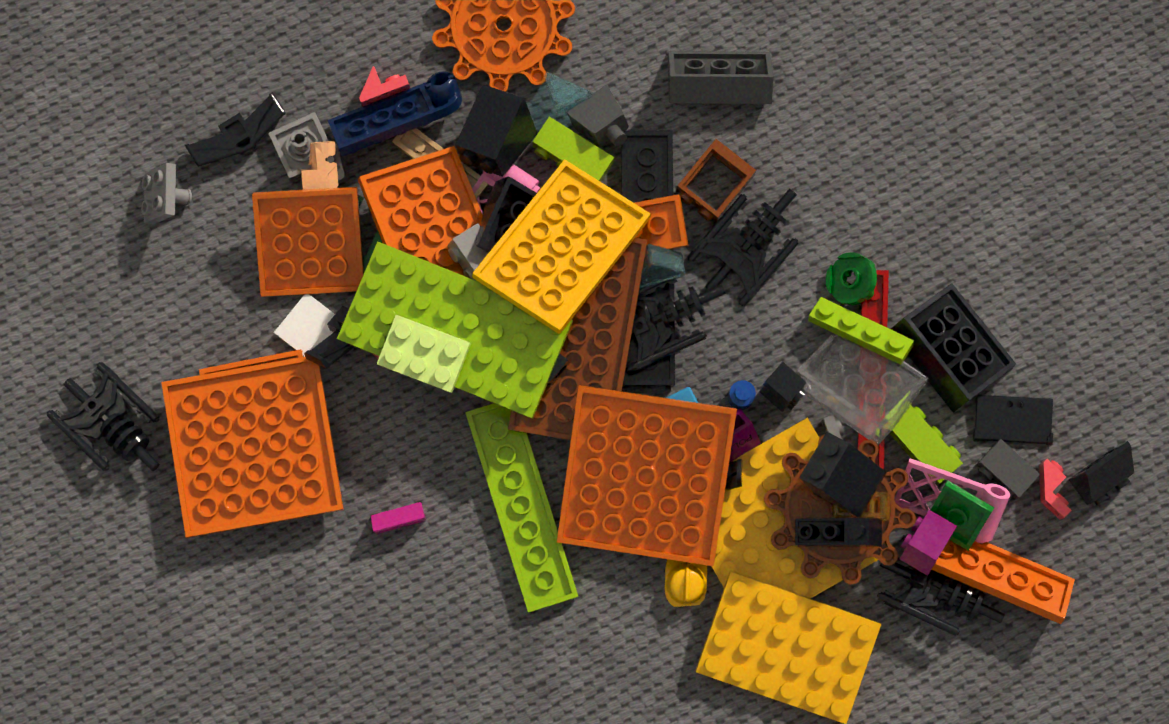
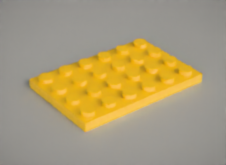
(561, 246)
(788, 647)

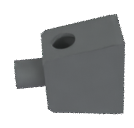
(600, 119)

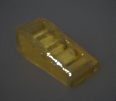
(884, 514)

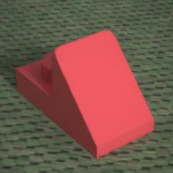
(375, 91)

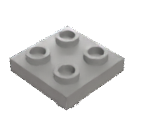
(294, 141)
(161, 194)

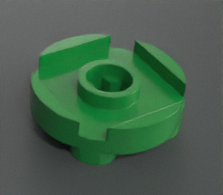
(865, 280)

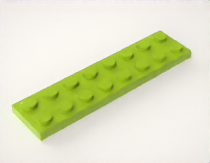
(522, 508)

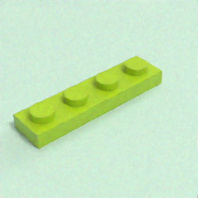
(861, 330)

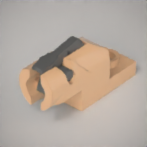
(325, 167)

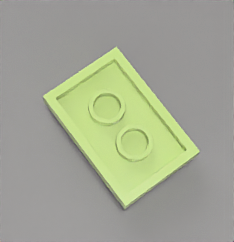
(423, 353)

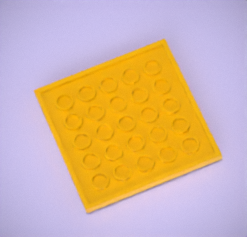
(748, 523)

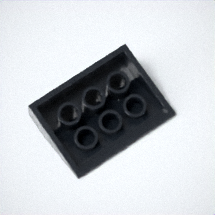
(953, 347)

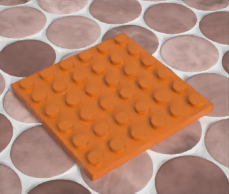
(252, 446)
(646, 475)

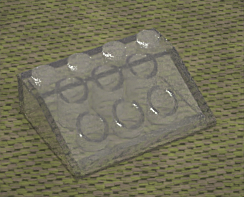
(860, 386)

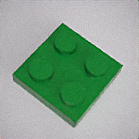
(963, 511)

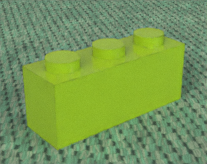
(561, 143)
(925, 442)

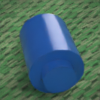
(741, 395)

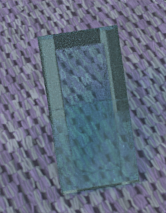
(564, 93)
(661, 265)

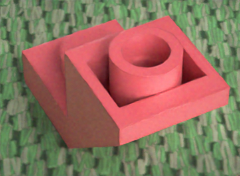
(1050, 478)

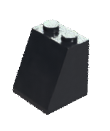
(495, 131)
(842, 475)

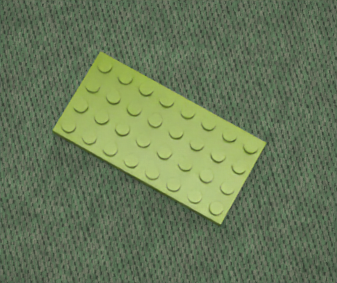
(508, 349)

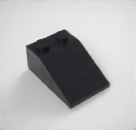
(501, 210)
(1104, 474)

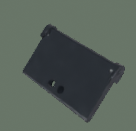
(1004, 419)

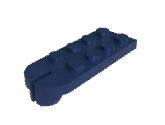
(396, 113)

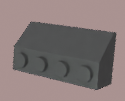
(720, 77)

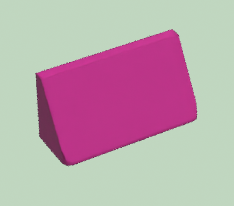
(398, 518)

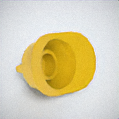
(685, 583)

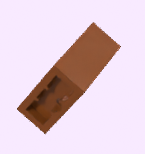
(732, 162)

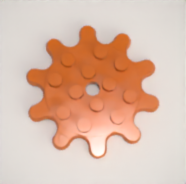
(509, 51)

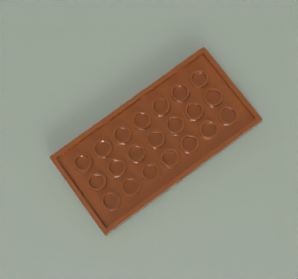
(594, 346)

